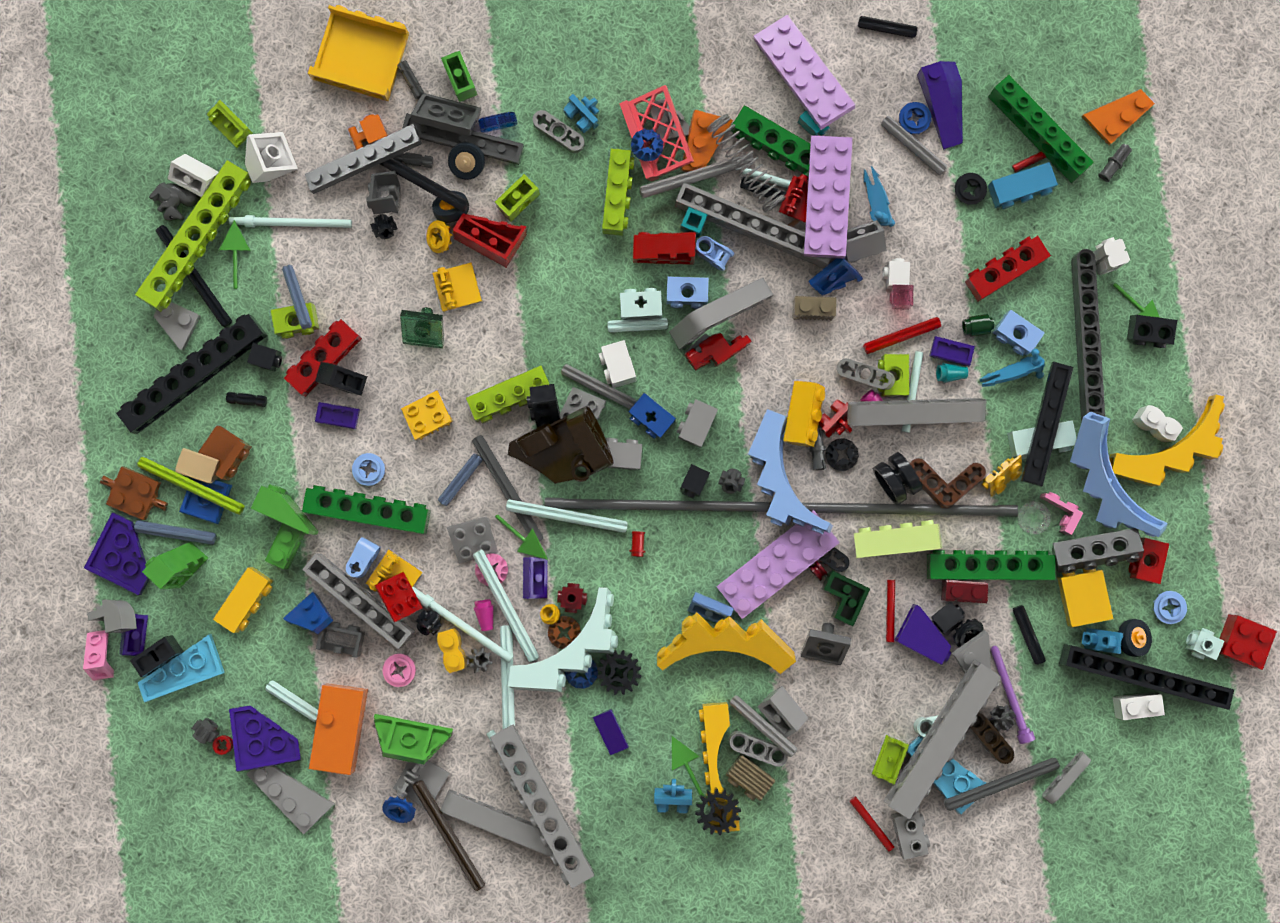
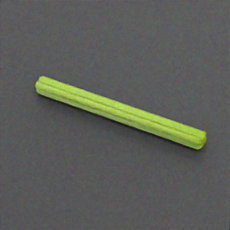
(191, 485)

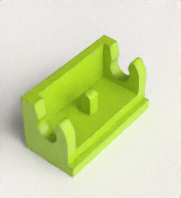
(228, 124)
(890, 759)

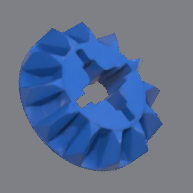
(918, 109)
(647, 154)
(580, 682)
(391, 810)

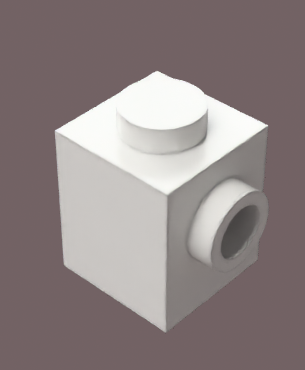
(896, 273)

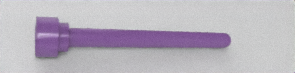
(1024, 733)

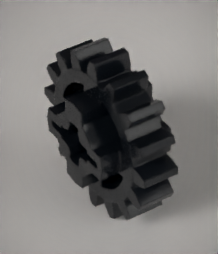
(607, 680)
(726, 807)

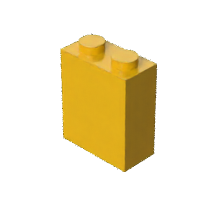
(1085, 597)

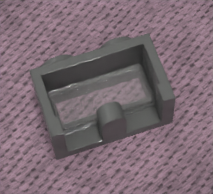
(384, 193)
(341, 639)

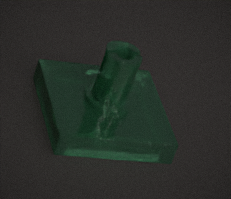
(422, 328)

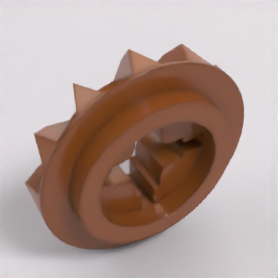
(564, 622)

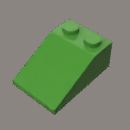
(281, 507)

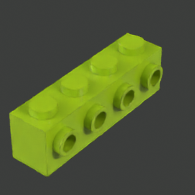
(616, 192)
(505, 395)

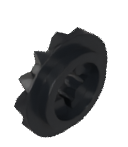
(973, 180)
(832, 455)
(961, 635)

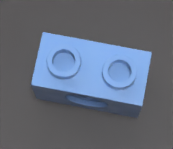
(697, 285)
(1029, 333)

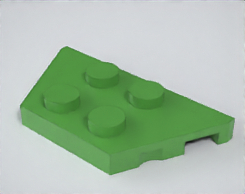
(409, 739)

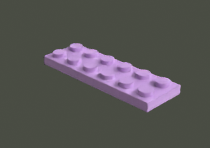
(804, 72)
(828, 197)
(775, 567)

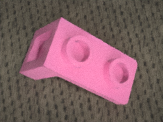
(1070, 521)
(95, 656)

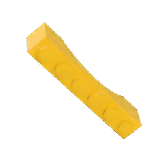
(715, 724)

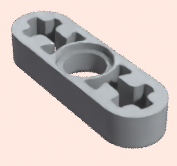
(557, 123)
(854, 364)
(1069, 775)

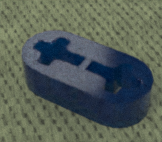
(497, 121)

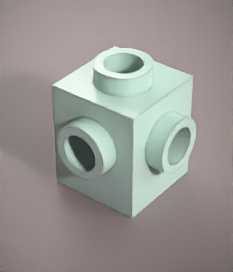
(1204, 644)

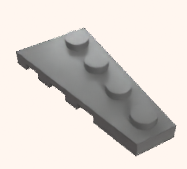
(293, 798)

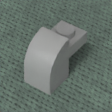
(116, 614)

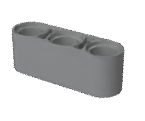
(749, 741)

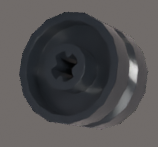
(897, 478)

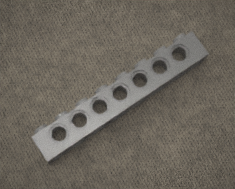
(747, 222)
(571, 876)

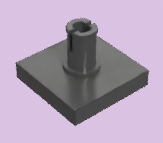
(826, 645)

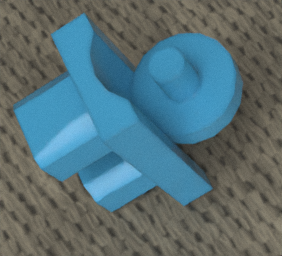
(588, 119)
(1102, 640)
(673, 795)

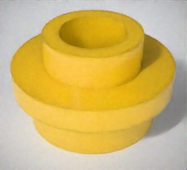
(545, 614)

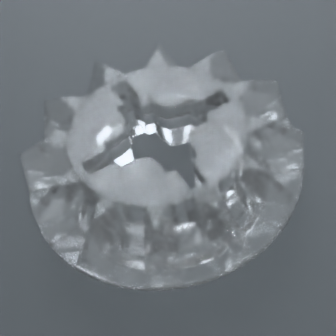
(1042, 514)

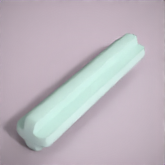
(637, 324)
(292, 700)

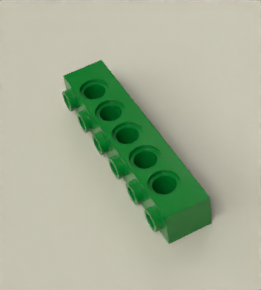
(1040, 129)
(783, 137)
(314, 505)
(1043, 571)

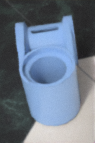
(714, 253)
(363, 555)

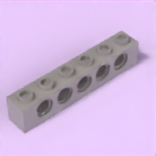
(358, 600)

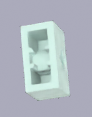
(631, 309)

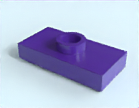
(952, 351)
(337, 415)

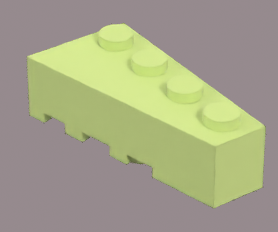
(897, 540)

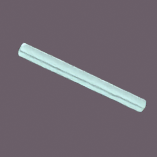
(566, 516)
(505, 605)
(508, 716)

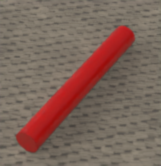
(1028, 161)
(890, 615)
(872, 824)

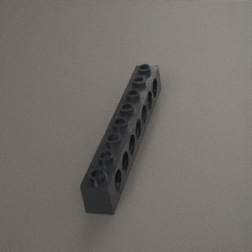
(129, 411)
(1146, 676)

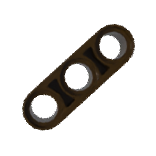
(996, 743)

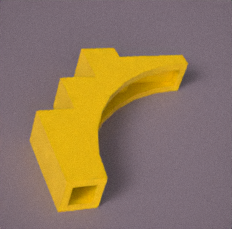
(1179, 457)
(727, 635)

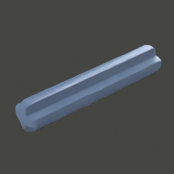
(460, 479)

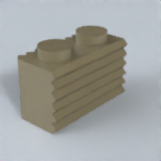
(814, 308)
(750, 777)

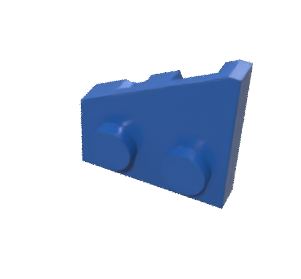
(834, 276)
(310, 614)

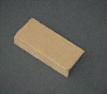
(197, 466)

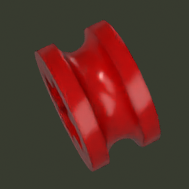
(216, 745)

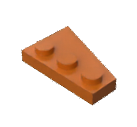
(1118, 115)
(700, 141)

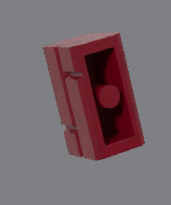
(964, 591)

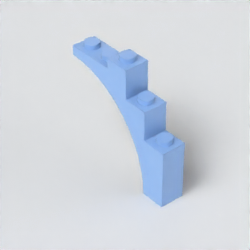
(785, 505)
(1116, 505)

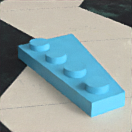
(190, 667)
(954, 778)

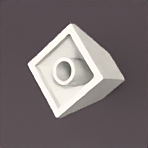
(268, 157)

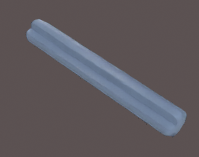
(297, 297)
(175, 532)

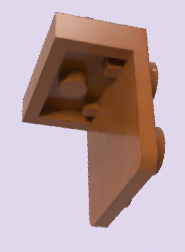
(226, 448)

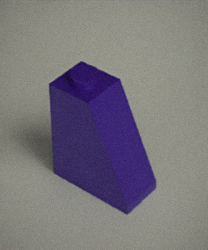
(923, 636)

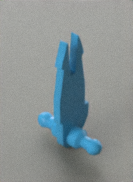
(878, 200)
(1017, 370)

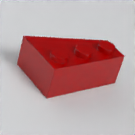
(490, 238)
(664, 248)

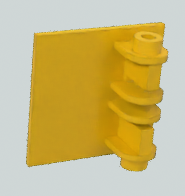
(456, 286)
(426, 415)
(1008, 471)
(390, 566)

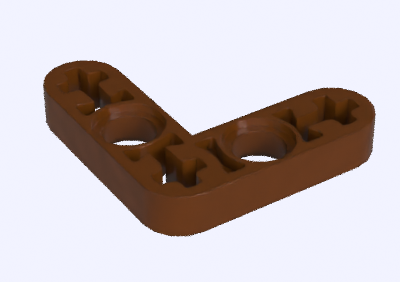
(948, 489)

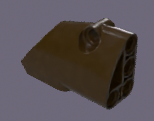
(564, 446)

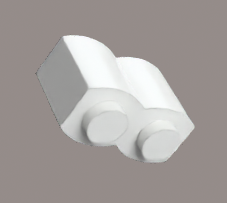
(1161, 427)

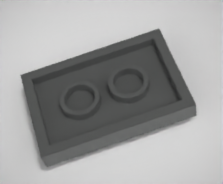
(446, 114)

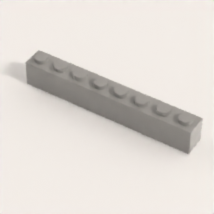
(942, 739)

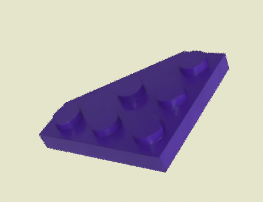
(119, 555)
(260, 741)

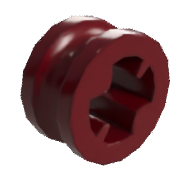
(818, 571)

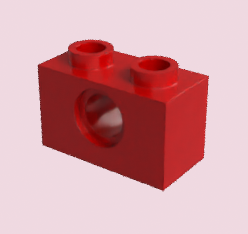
(1153, 572)

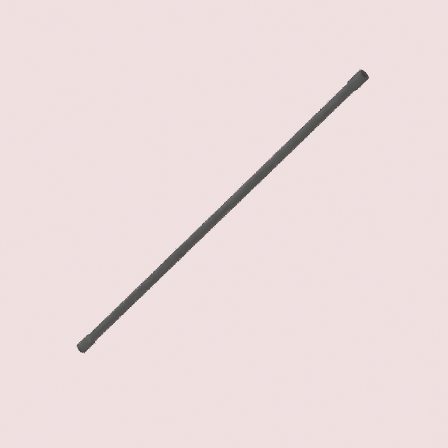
(742, 506)

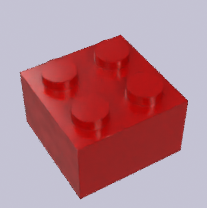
(1246, 641)

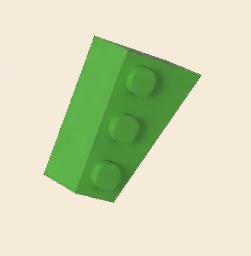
(175, 566)

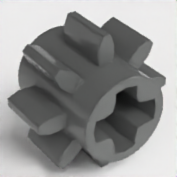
(731, 481)
(475, 663)
(1002, 718)
(205, 731)

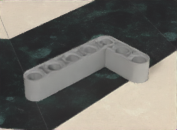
(719, 311)

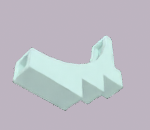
(594, 638)

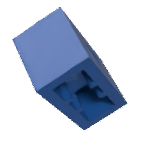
(647, 405)

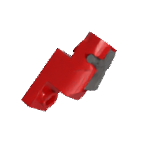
(714, 348)

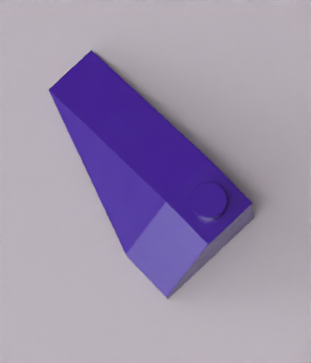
(943, 95)

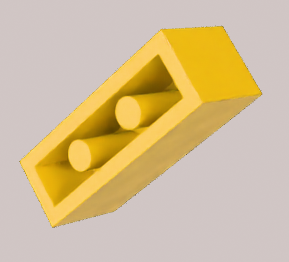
(804, 413)
(243, 600)

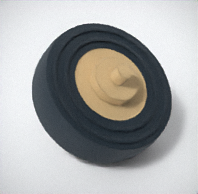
(466, 161)

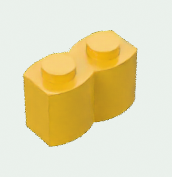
(450, 644)

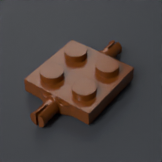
(133, 493)

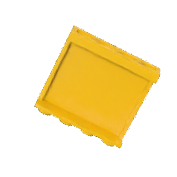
(360, 53)

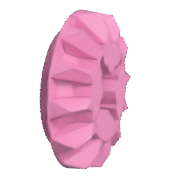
(501, 568)
(390, 666)

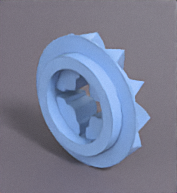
(364, 461)
(1176, 614)

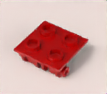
(796, 198)
(398, 596)

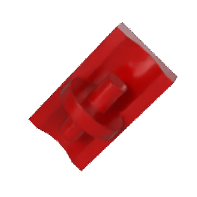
(838, 422)

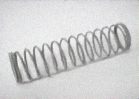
(713, 127)

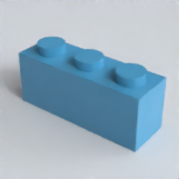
(1022, 186)

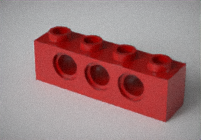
(1035, 252)
(334, 355)

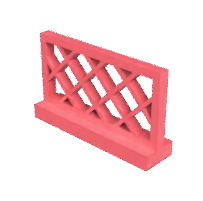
(635, 125)

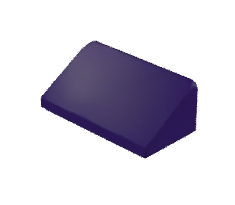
(535, 578)
(134, 640)
(611, 732)

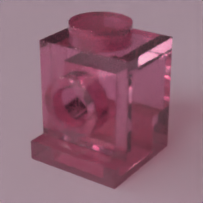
(901, 296)

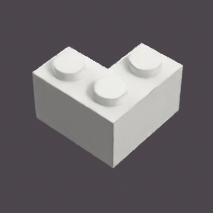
(618, 364)

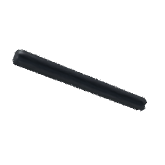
(426, 184)
(198, 282)

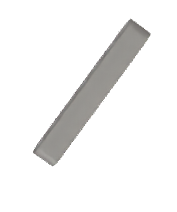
(916, 411)
(498, 822)

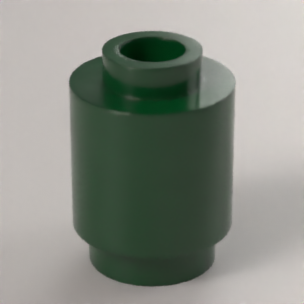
(977, 325)

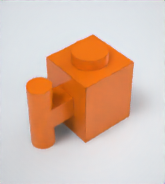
(372, 131)

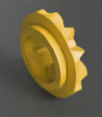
(433, 239)

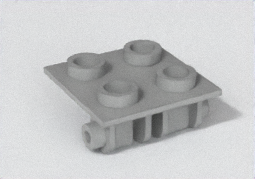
(578, 399)
(472, 537)
(429, 773)

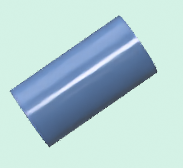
(709, 608)

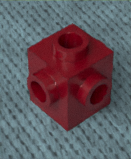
(572, 588)

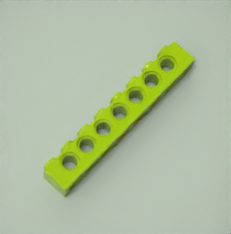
(194, 224)

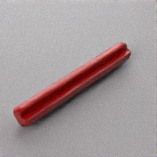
(902, 335)

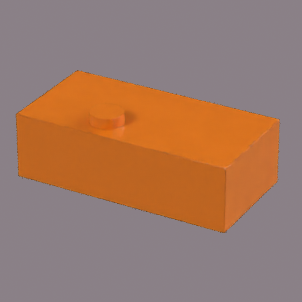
(338, 729)

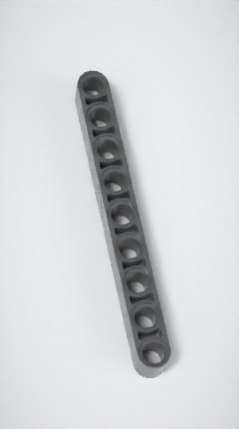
(1092, 331)

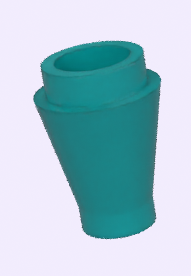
(949, 373)

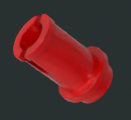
(637, 546)

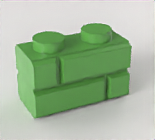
(459, 76)
(285, 546)

